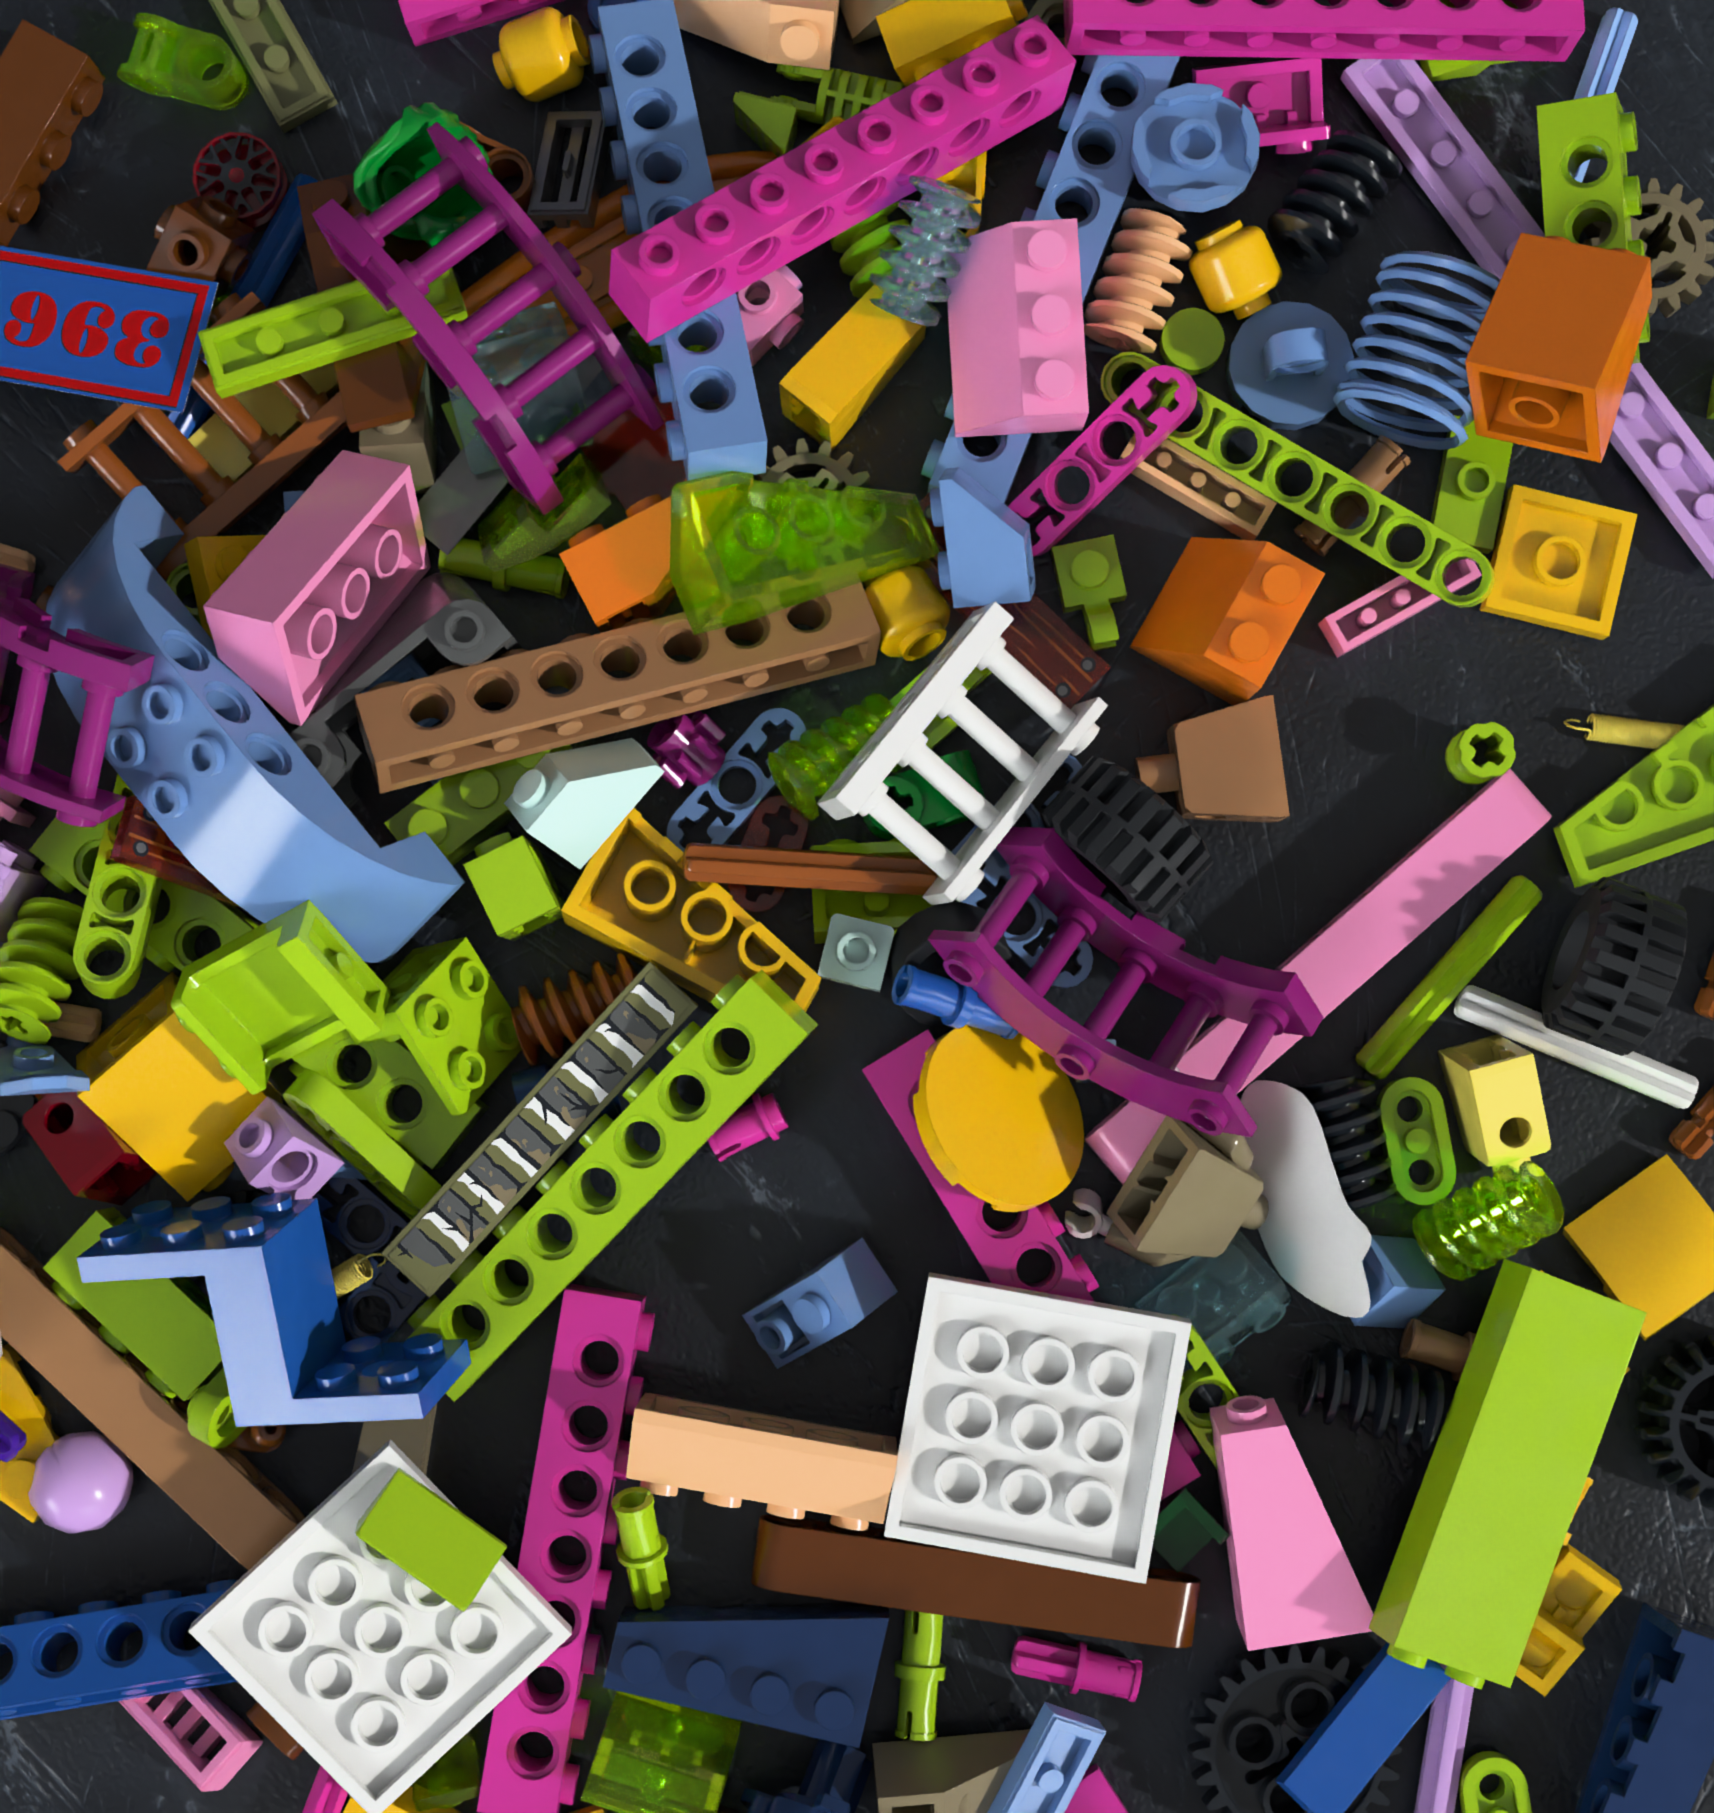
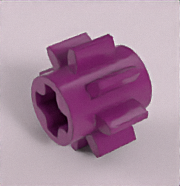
(687, 748)

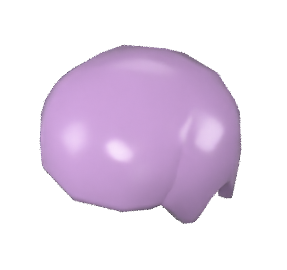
(81, 1482)

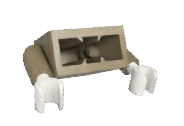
(1179, 1198)

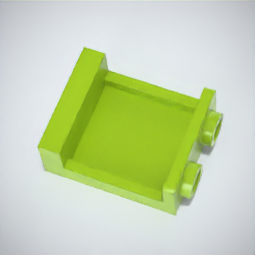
(278, 994)

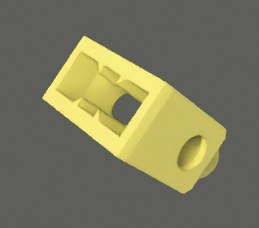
(1496, 1100)

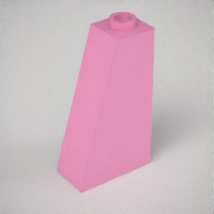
(1281, 1547)

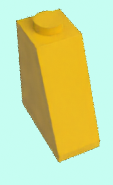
(847, 369)

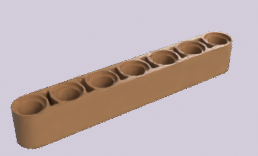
(111, 1390)

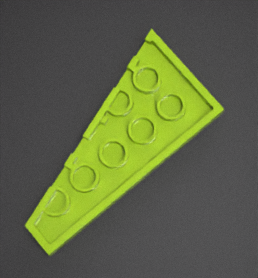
(1647, 811)

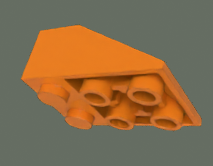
(626, 567)

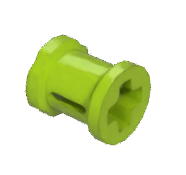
(1499, 753)

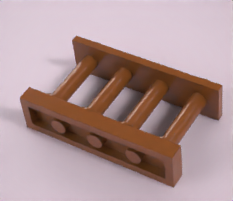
(224, 499)

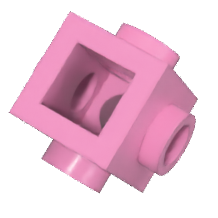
(771, 311)

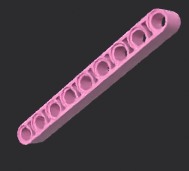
(1356, 942)

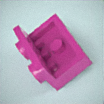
(1280, 94)

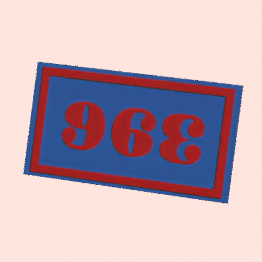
(100, 328)

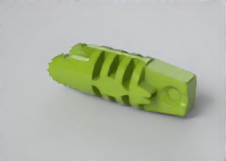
(838, 94)

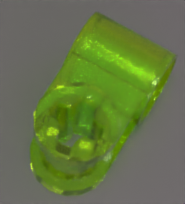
(172, 60)

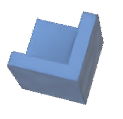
(1398, 1282)

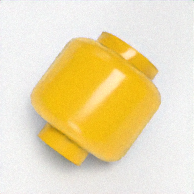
(541, 54)
(1235, 269)
(908, 612)

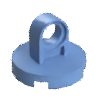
(1194, 148)
(1288, 364)

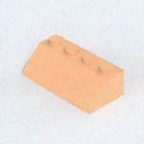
(761, 1459)

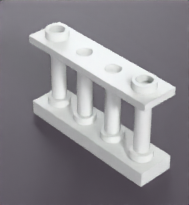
(902, 742)

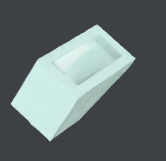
(582, 795)

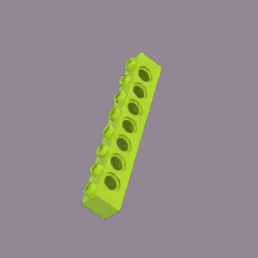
(774, 1030)
(428, 1139)

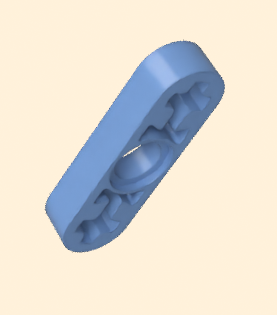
(757, 741)

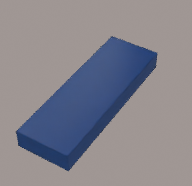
(1360, 1733)

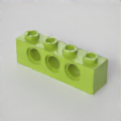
(1567, 138)

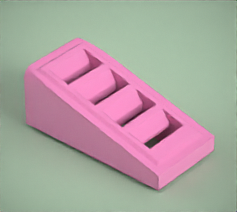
(192, 1759)

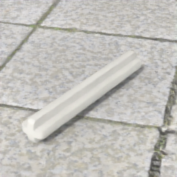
(1527, 1028)

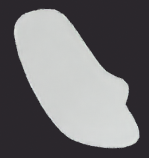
(1308, 1225)

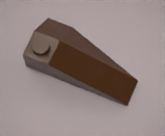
(385, 381)

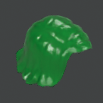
(403, 157)

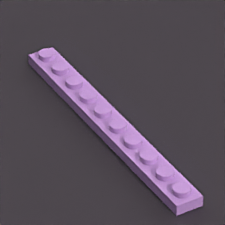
(1489, 223)

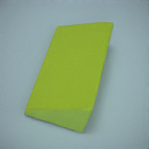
(430, 1539)

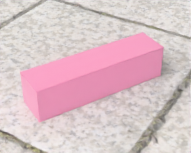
(1388, 607)

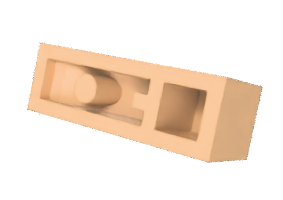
(769, 30)

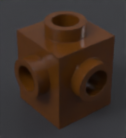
(202, 242)

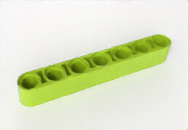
(1327, 489)
(128, 930)

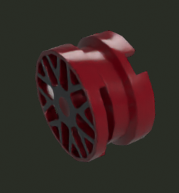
(244, 177)

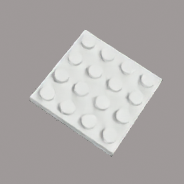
(1037, 1427)
(365, 1655)

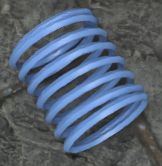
(1360, 386)

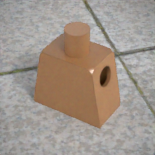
(1223, 765)

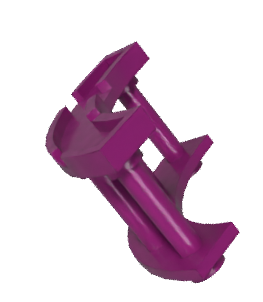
(450, 346)
(106, 673)
(1145, 952)

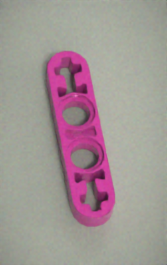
(1090, 456)

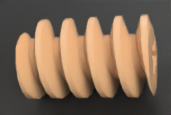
(1135, 280)

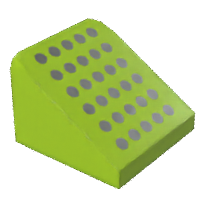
(766, 121)

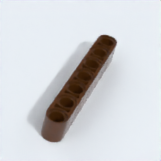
(889, 1572)

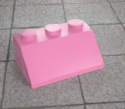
(1018, 331)

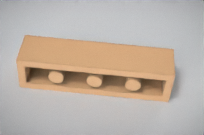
(1203, 488)

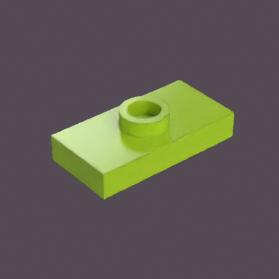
(1472, 489)

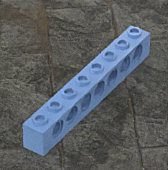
(648, 42)
(1102, 194)

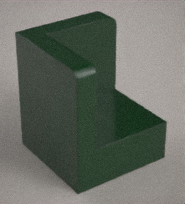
(1184, 1528)

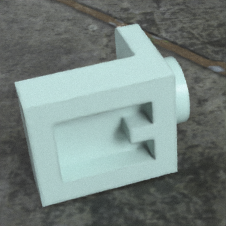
(856, 952)

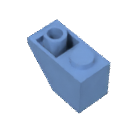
(985, 544)
(820, 1304)

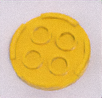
(999, 1118)

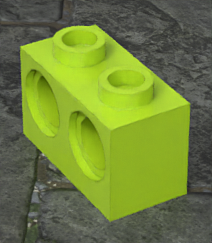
(514, 886)

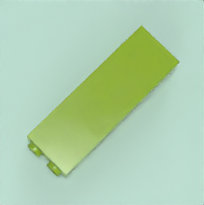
(1505, 1476)

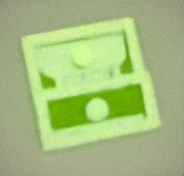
(519, 532)
(660, 1758)

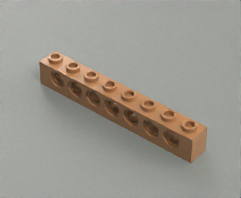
(597, 703)

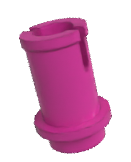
(748, 1126)

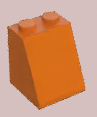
(1558, 345)
(1227, 614)

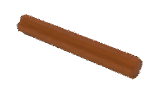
(806, 869)

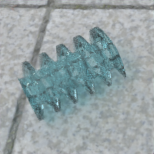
(926, 251)

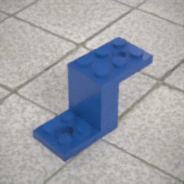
(278, 1312)

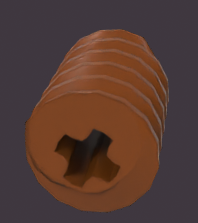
(568, 1011)

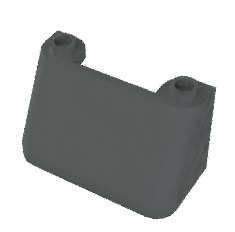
(433, 619)

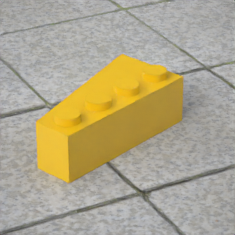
(690, 930)

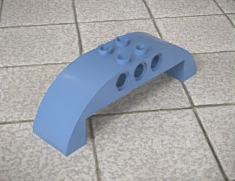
(220, 763)

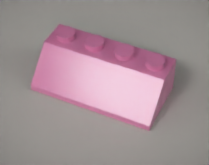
(321, 583)

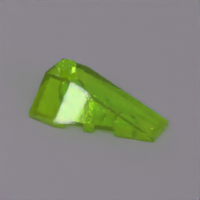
(768, 545)

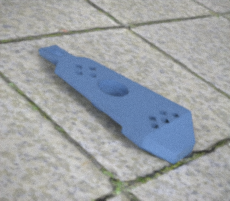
(37, 1070)

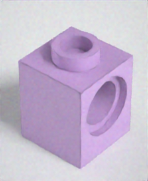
(282, 1152)

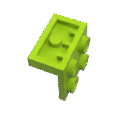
(450, 1020)

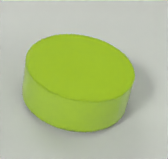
(1192, 340)

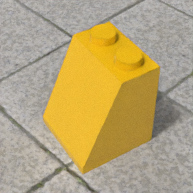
(167, 1093)

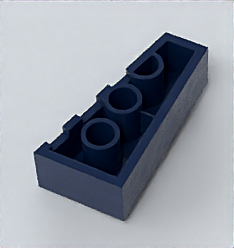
(756, 1663)
(1658, 1721)

